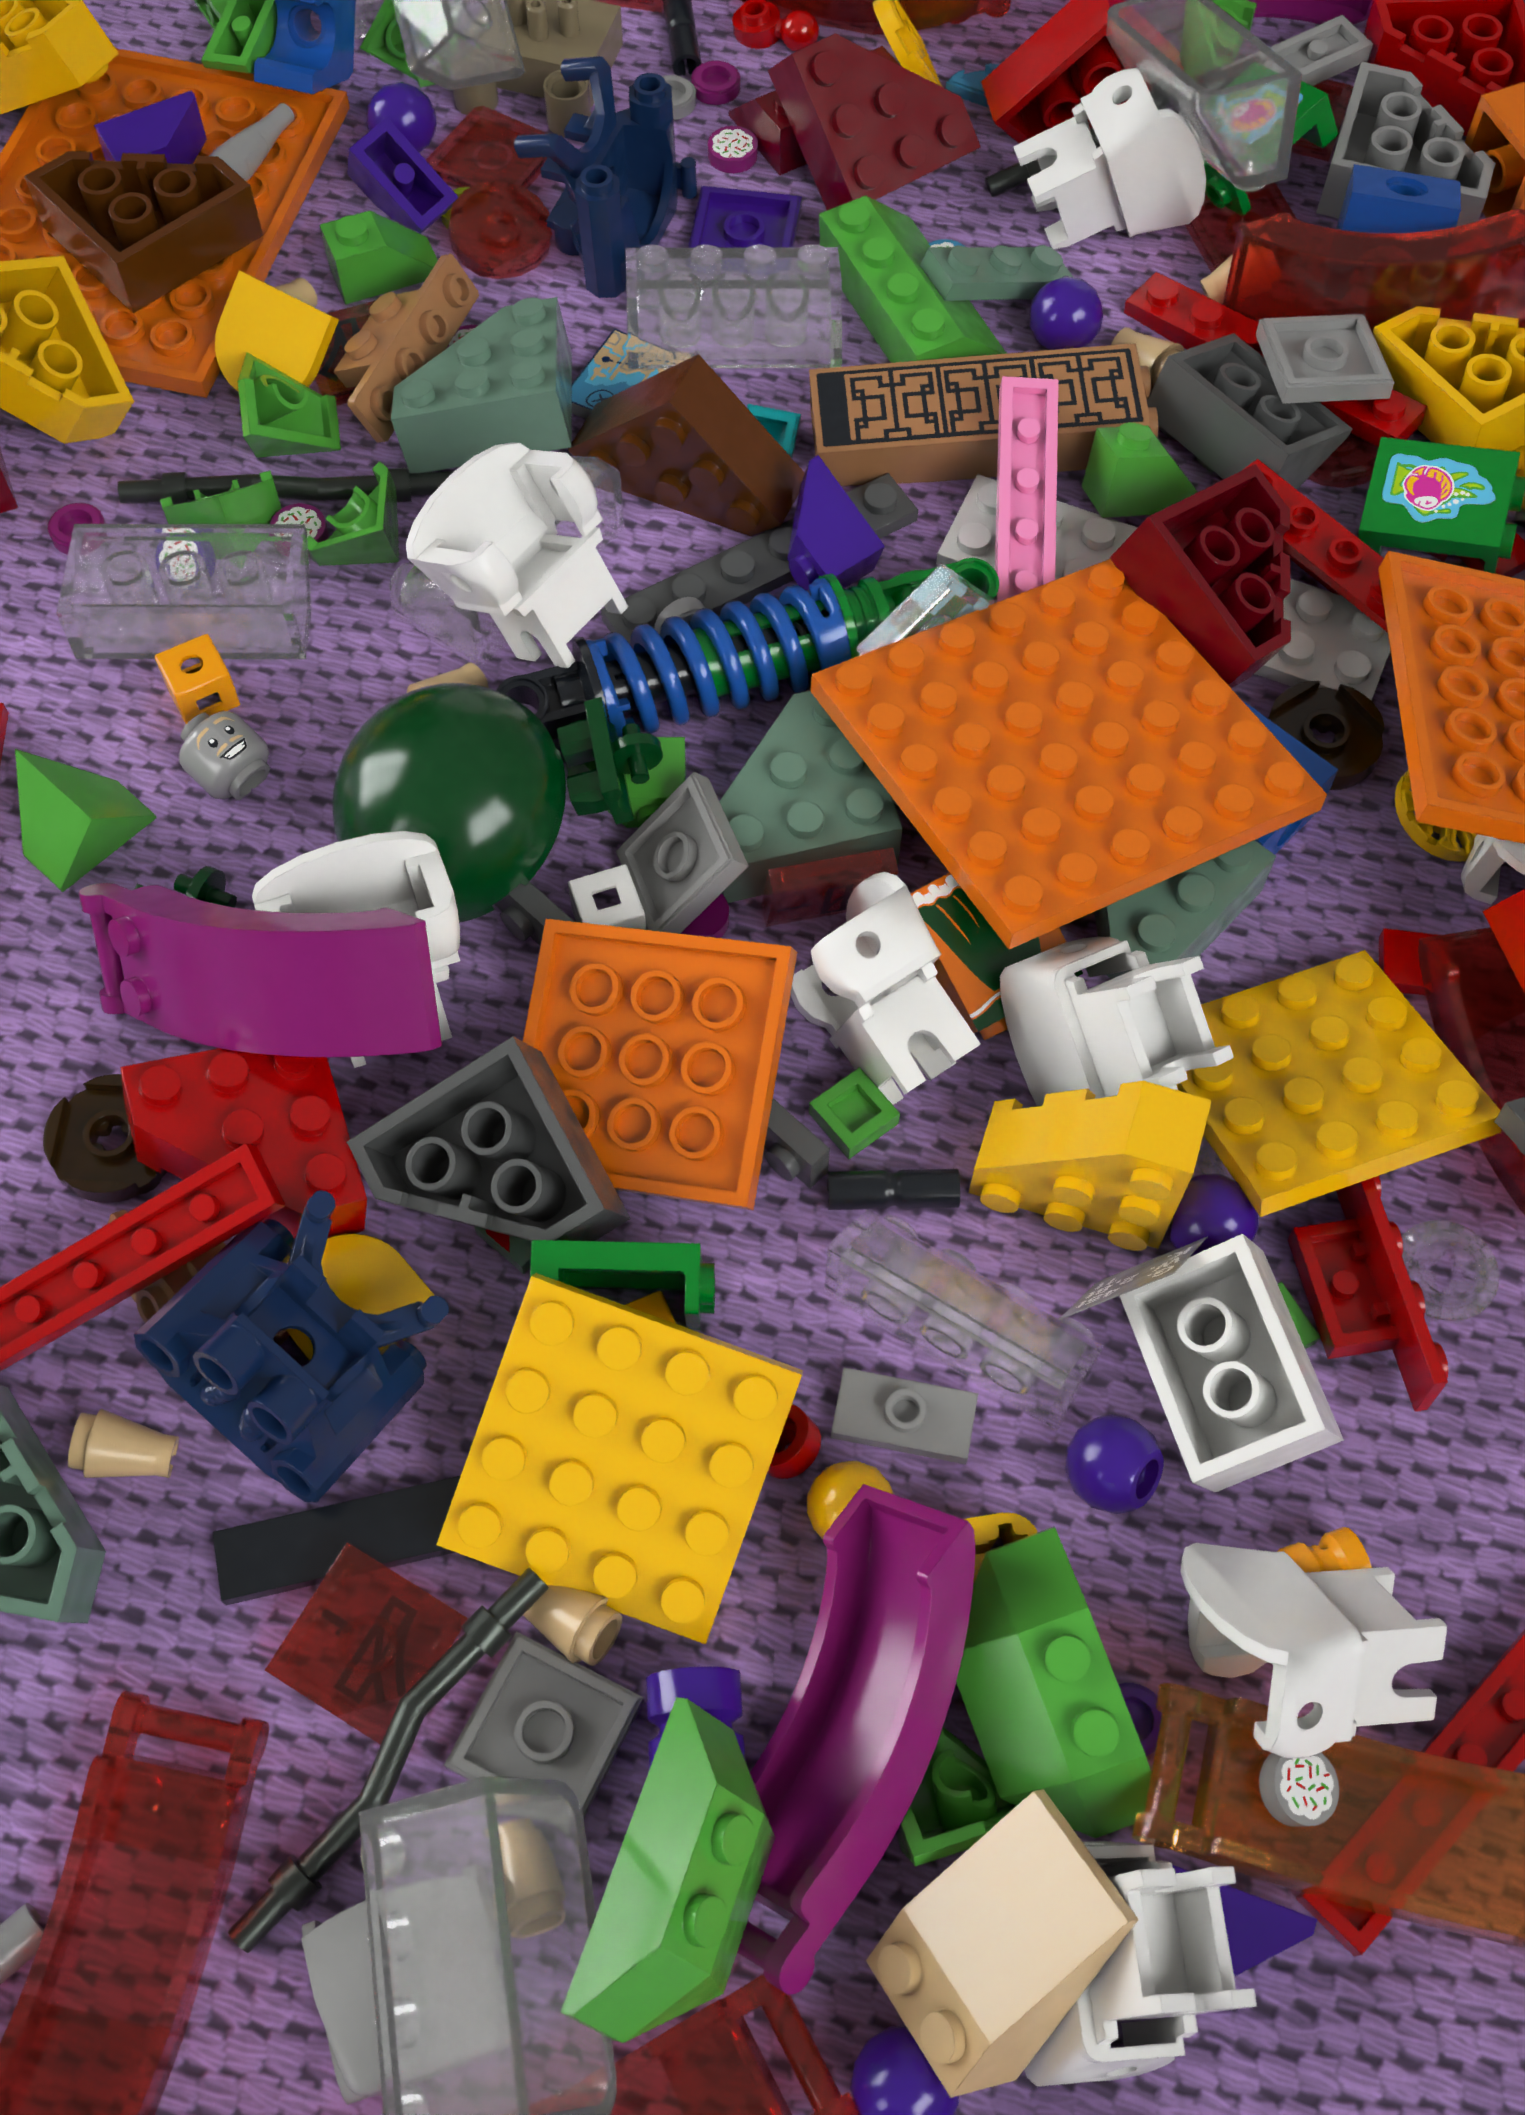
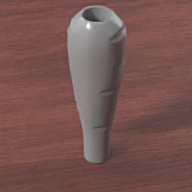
(251, 145)

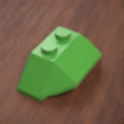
(1047, 1690)
(676, 1886)

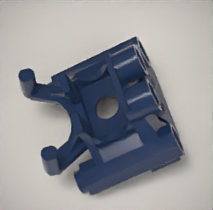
(622, 179)
(287, 1417)

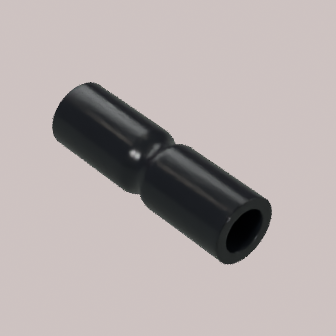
(682, 35)
(885, 1189)

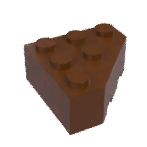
(144, 220)
(693, 449)

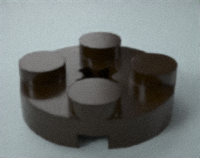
(1343, 711)
(82, 1162)

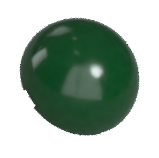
(468, 775)

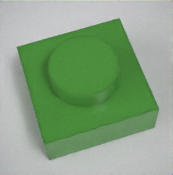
(854, 1113)

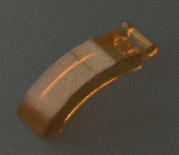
(1406, 1840)

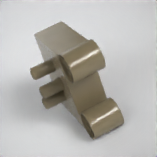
(546, 36)

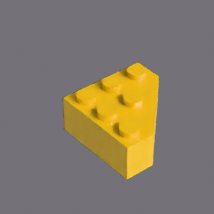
(48, 50)
(54, 356)
(1463, 374)
(1094, 1161)

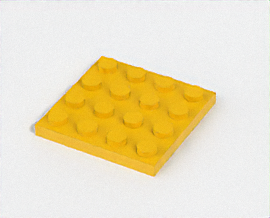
(1331, 1084)
(620, 1456)

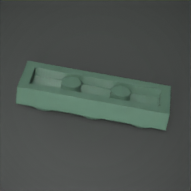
(992, 271)

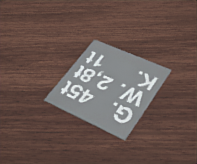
(1134, 1278)

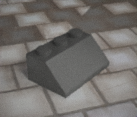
(1230, 414)

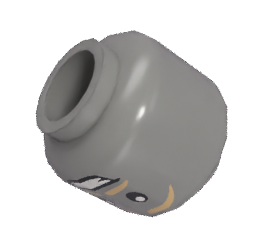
(223, 755)

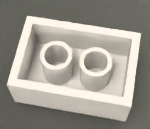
(1230, 1366)

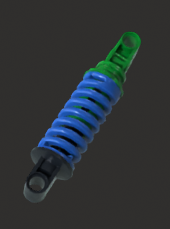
(723, 653)

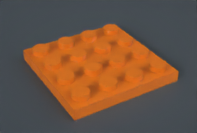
(665, 1052)

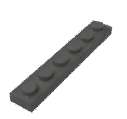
(757, 563)

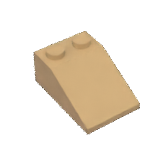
(1001, 1947)

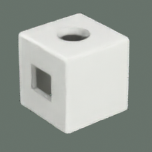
(626, 914)

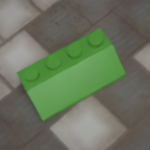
(891, 291)

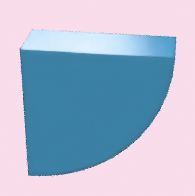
(969, 84)

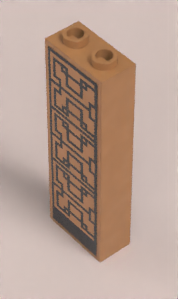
(943, 414)

